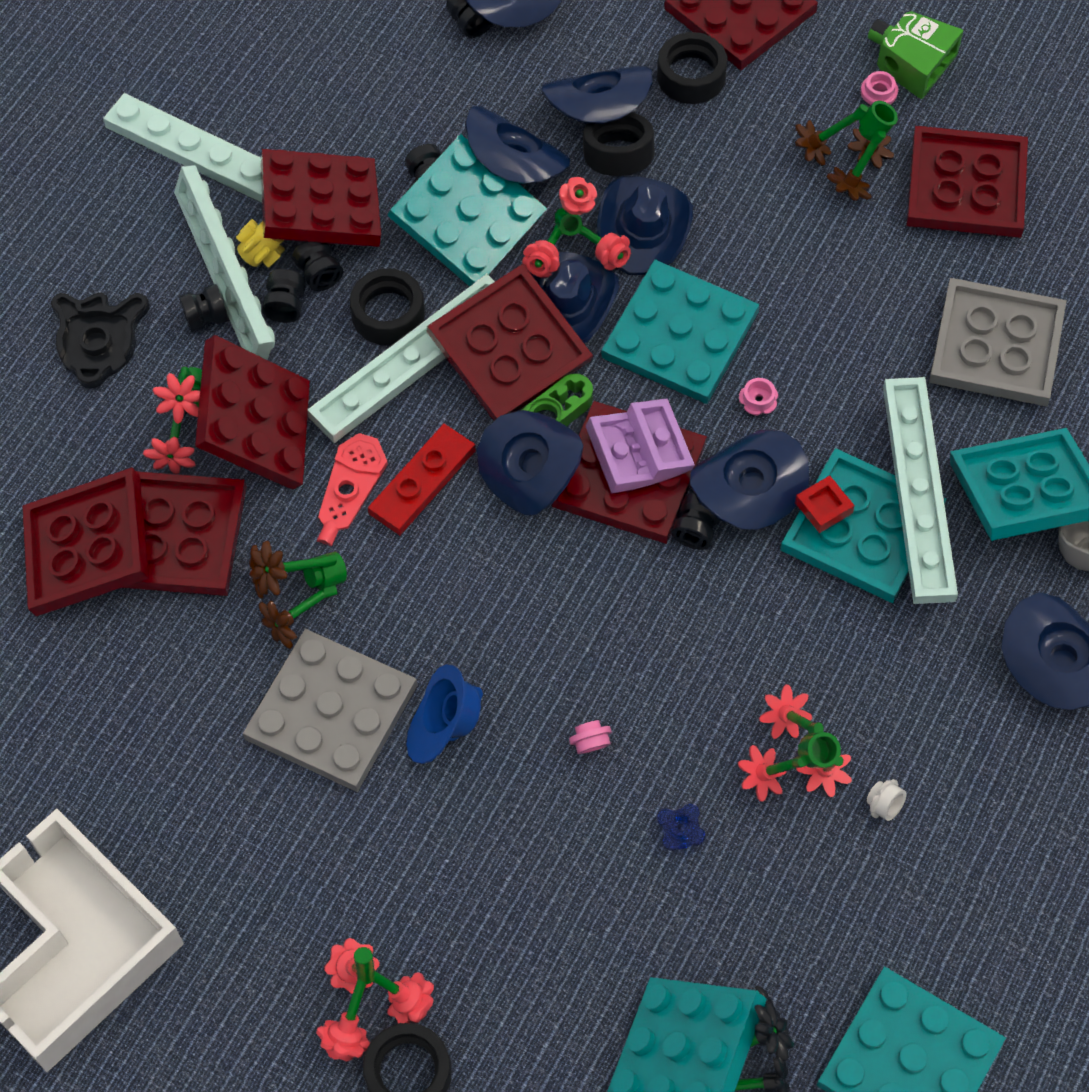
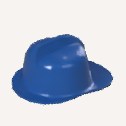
(444, 715)

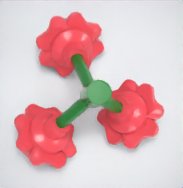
(355, 970)

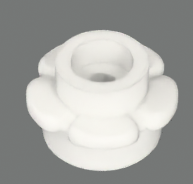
(886, 799)

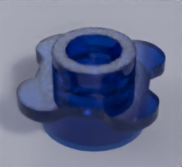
(676, 838)

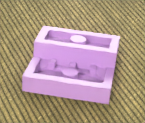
(639, 445)

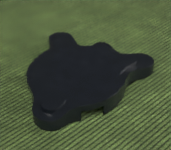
(97, 337)

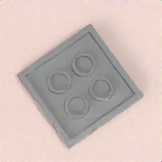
(998, 342)
(330, 709)

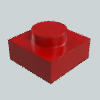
(824, 504)

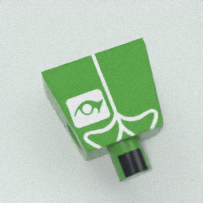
(916, 50)

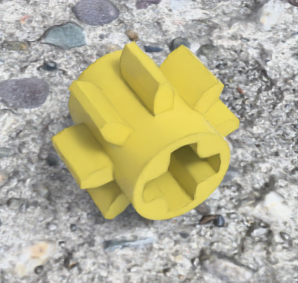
(257, 249)

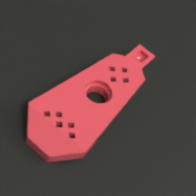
(354, 473)

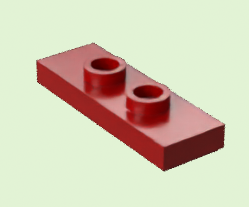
(421, 479)

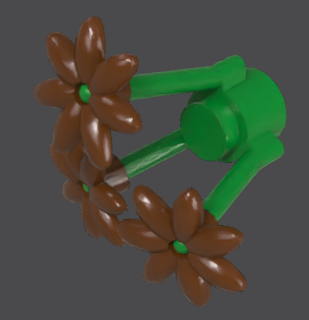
(871, 143)
(319, 572)

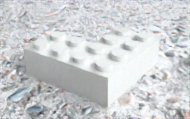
(94, 946)

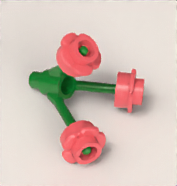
(576, 199)

